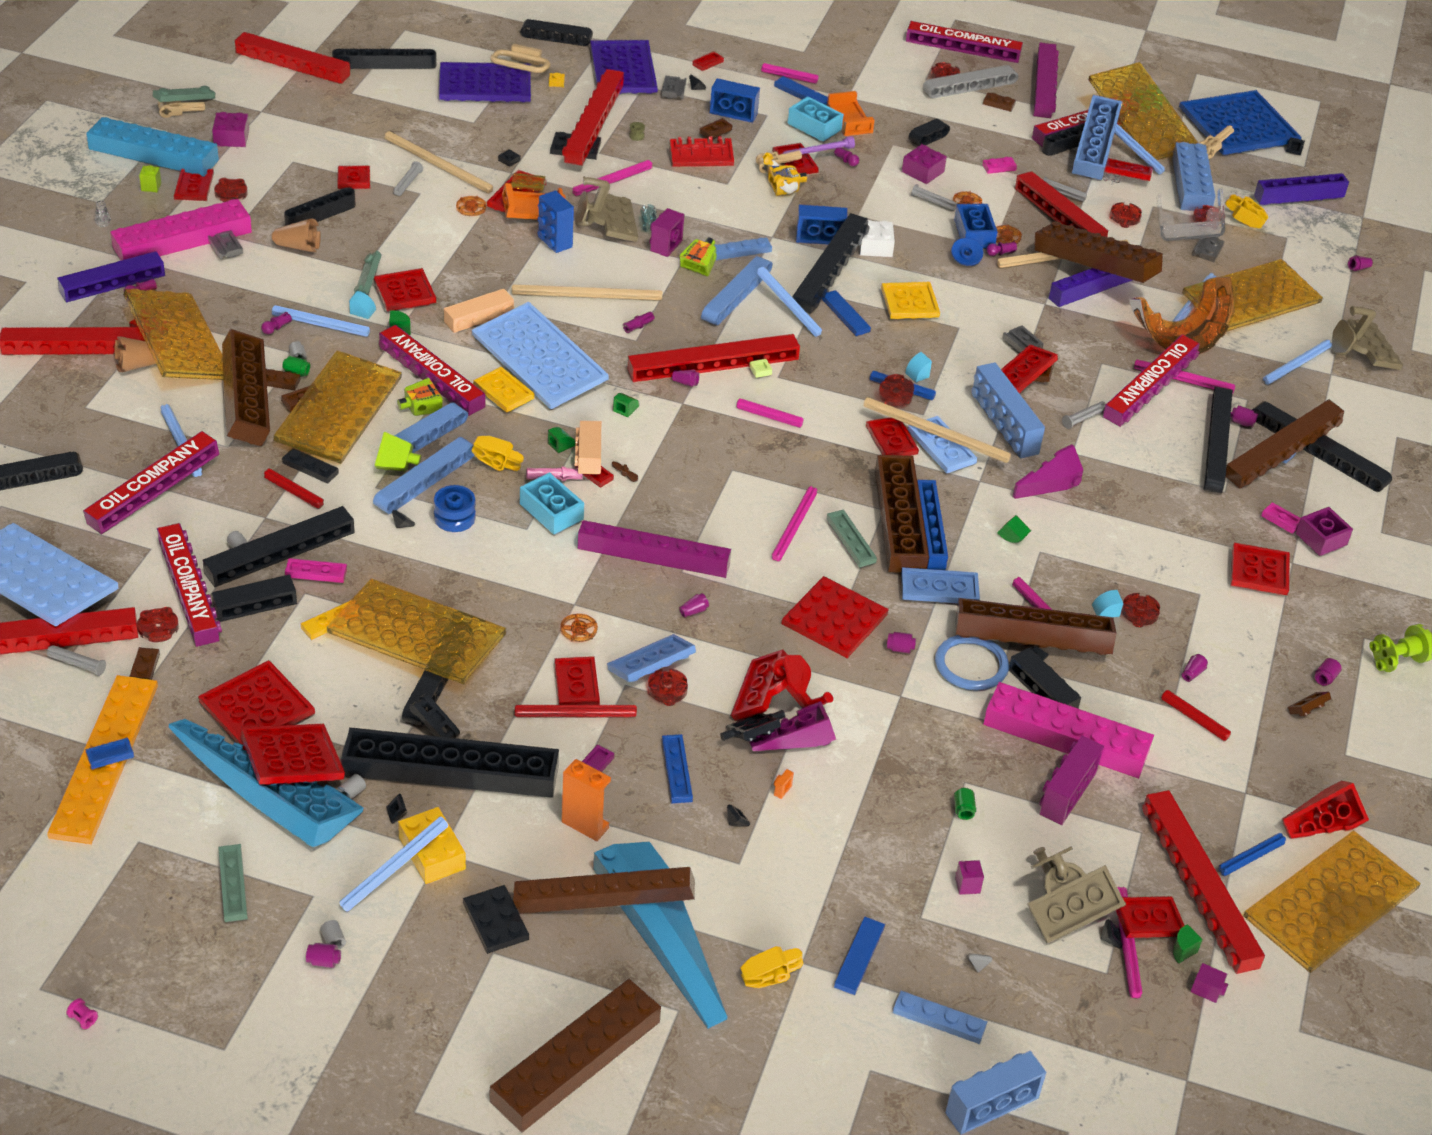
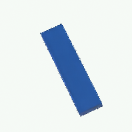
(798, 90)
(846, 313)
(677, 769)
(859, 956)

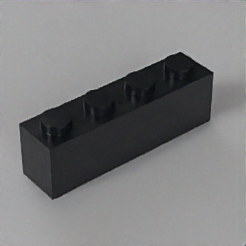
(254, 598)
(1041, 678)

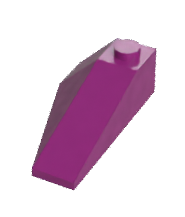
(1056, 475)

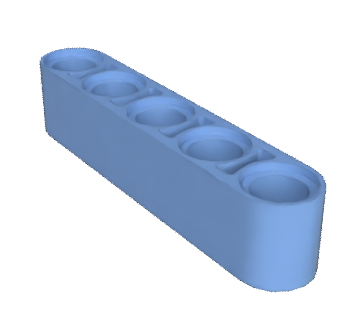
(434, 426)

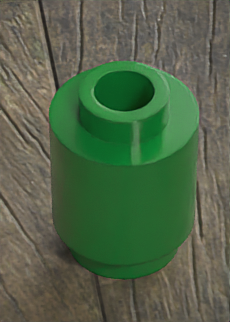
(296, 365)
(965, 803)

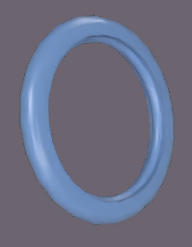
(970, 684)

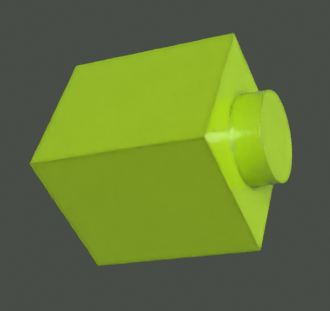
(150, 178)

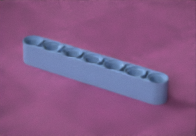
(735, 292)
(424, 475)

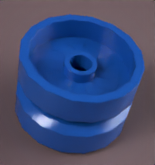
(454, 508)

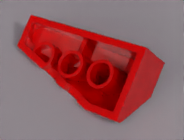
(1327, 812)

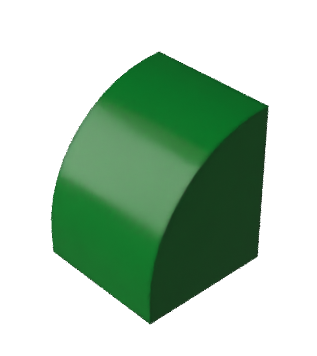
(401, 320)
(624, 404)
(560, 439)
(1014, 530)
(1186, 944)

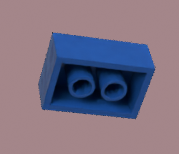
(734, 100)
(555, 221)
(819, 223)
(976, 223)

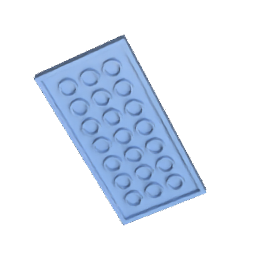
(540, 355)
(46, 577)

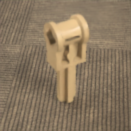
(175, 108)
(1214, 144)
(779, 159)

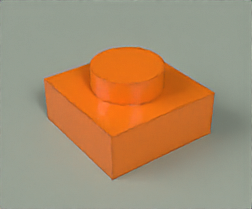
(783, 783)

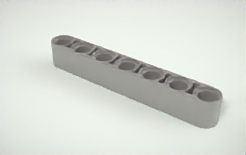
(970, 81)

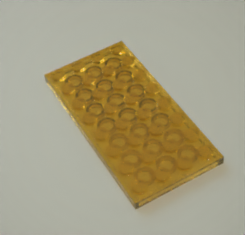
(1144, 109)
(1263, 293)
(176, 334)
(338, 407)
(417, 631)
(1331, 901)

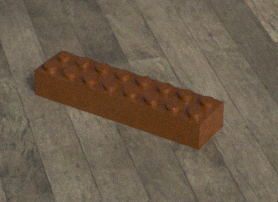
(1099, 252)
(245, 388)
(901, 513)
(1035, 626)
(574, 1055)

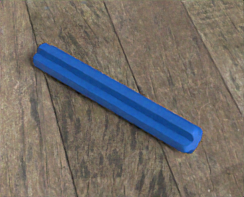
(918, 390)
(1252, 854)

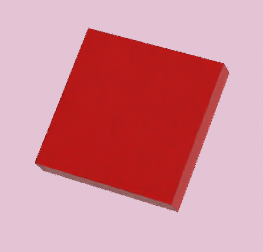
(354, 177)

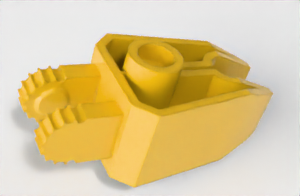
(1247, 211)
(497, 453)
(771, 967)

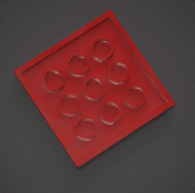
(835, 617)
(256, 700)
(292, 754)

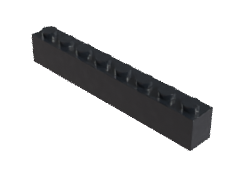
(831, 262)
(278, 546)

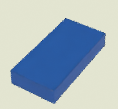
(109, 753)

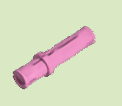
(560, 473)

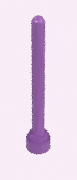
(848, 143)

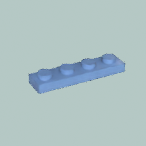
(743, 248)
(940, 1017)

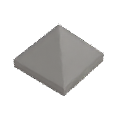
(979, 961)

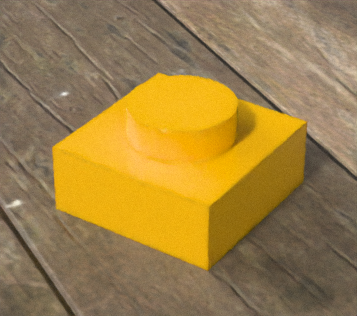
(556, 80)

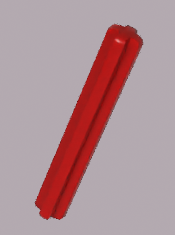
(293, 488)
(1196, 715)

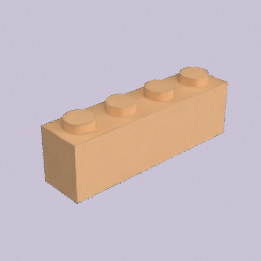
(478, 310)
(588, 447)

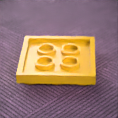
(910, 300)

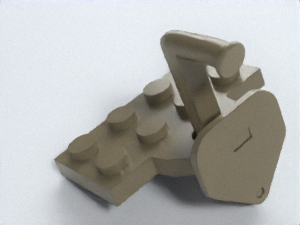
(607, 210)
(1364, 338)
(1071, 896)

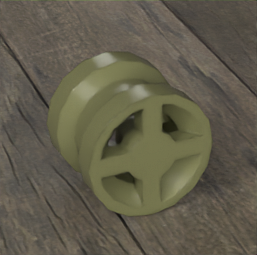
(637, 131)

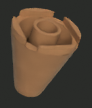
(299, 235)
(132, 354)

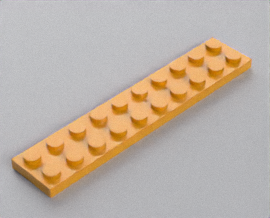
(92, 789)

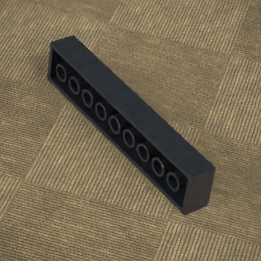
(450, 762)

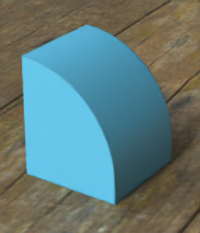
(362, 305)
(919, 367)
(1108, 604)

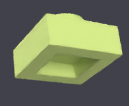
(760, 368)

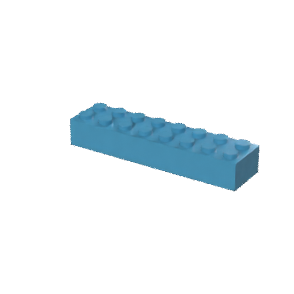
(152, 146)

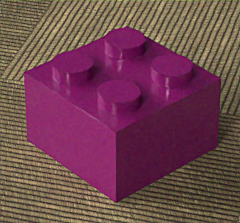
(230, 129)
(924, 164)
(667, 232)
(1324, 531)

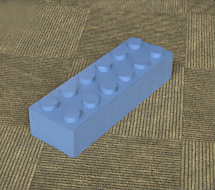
(1097, 137)
(1193, 176)
(1008, 410)

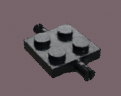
(753, 726)

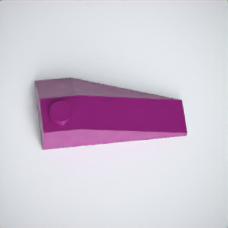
(807, 729)

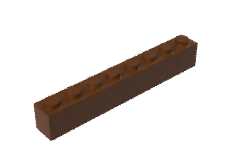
(1284, 443)
(604, 890)

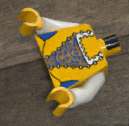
(783, 178)

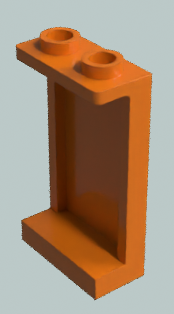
(854, 118)
(522, 204)
(584, 799)

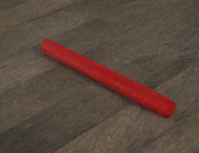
(575, 710)

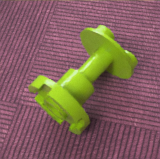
(1415, 644)

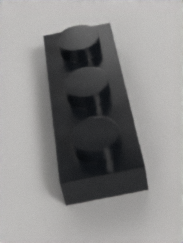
(310, 465)

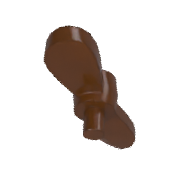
(625, 471)

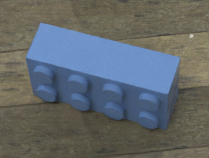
(995, 1092)

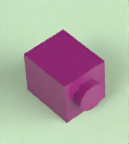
(969, 877)
(1210, 983)

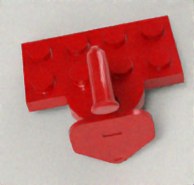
(770, 676)

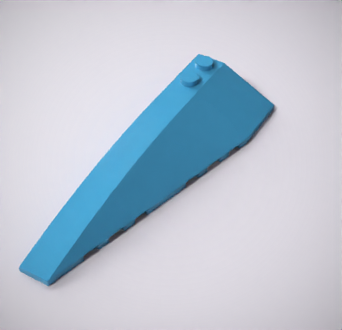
(301, 807)
(666, 931)

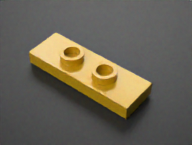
(317, 625)

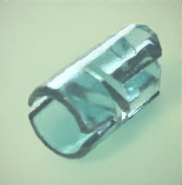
(648, 215)

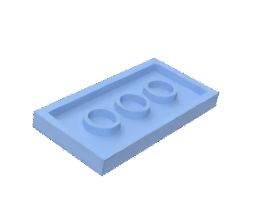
(946, 453)

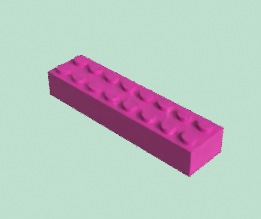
(181, 230)
(1060, 725)

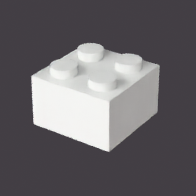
(878, 240)

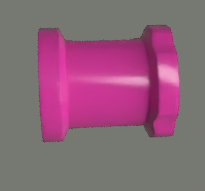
(80, 1012)

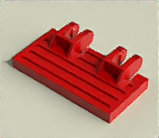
(701, 152)

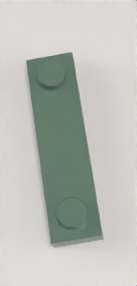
(184, 94)
(368, 272)
(851, 538)
(232, 883)

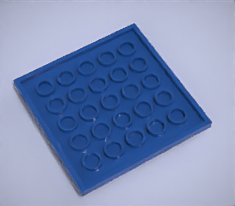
(1249, 114)

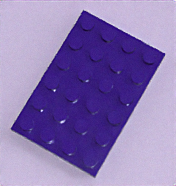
(627, 56)
(483, 82)

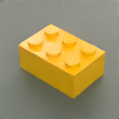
(440, 856)

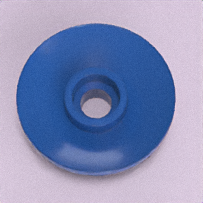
(971, 248)

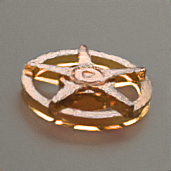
(967, 199)
(471, 205)
(1007, 235)
(579, 627)

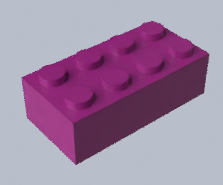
(1070, 779)

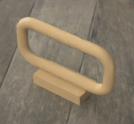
(522, 54)

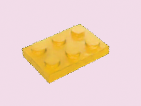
(504, 389)

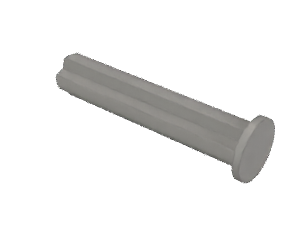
(416, 167)
(1067, 191)
(937, 199)
(1069, 421)
(77, 659)

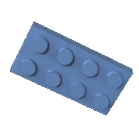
(939, 585)
(651, 658)

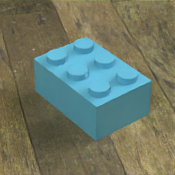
(815, 119)
(551, 503)

